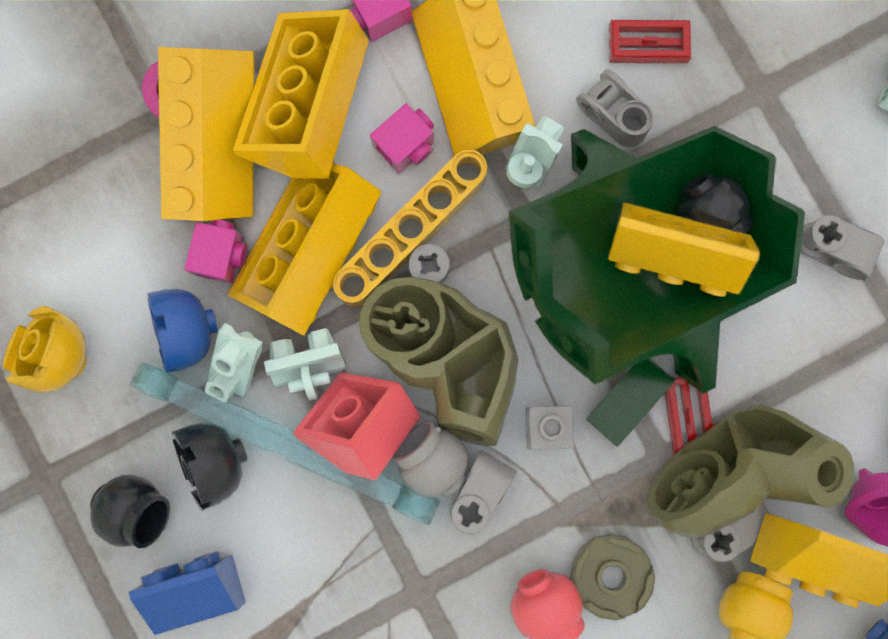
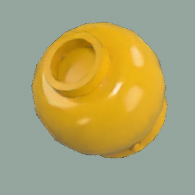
(756, 608)

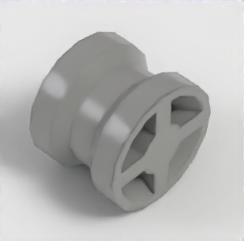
(429, 267)

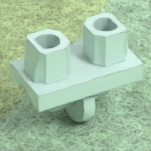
(534, 153)
(232, 363)
(307, 368)

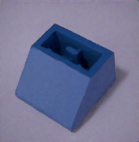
(190, 595)

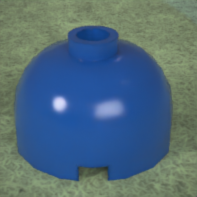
(180, 327)

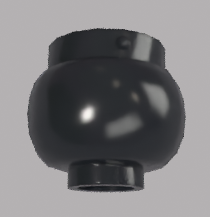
(716, 202)
(129, 512)

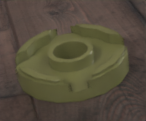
(637, 579)

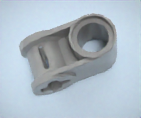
(611, 103)
(846, 246)
(485, 486)
(732, 538)

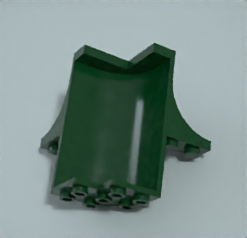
(618, 318)

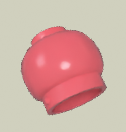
(547, 606)

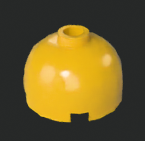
(45, 352)

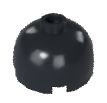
(209, 462)

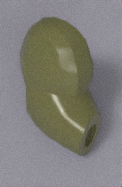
(447, 346)
(743, 462)

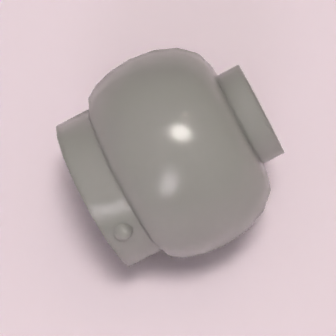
(432, 461)

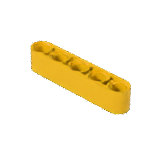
(418, 210)

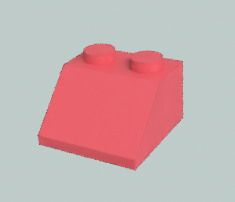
(359, 424)

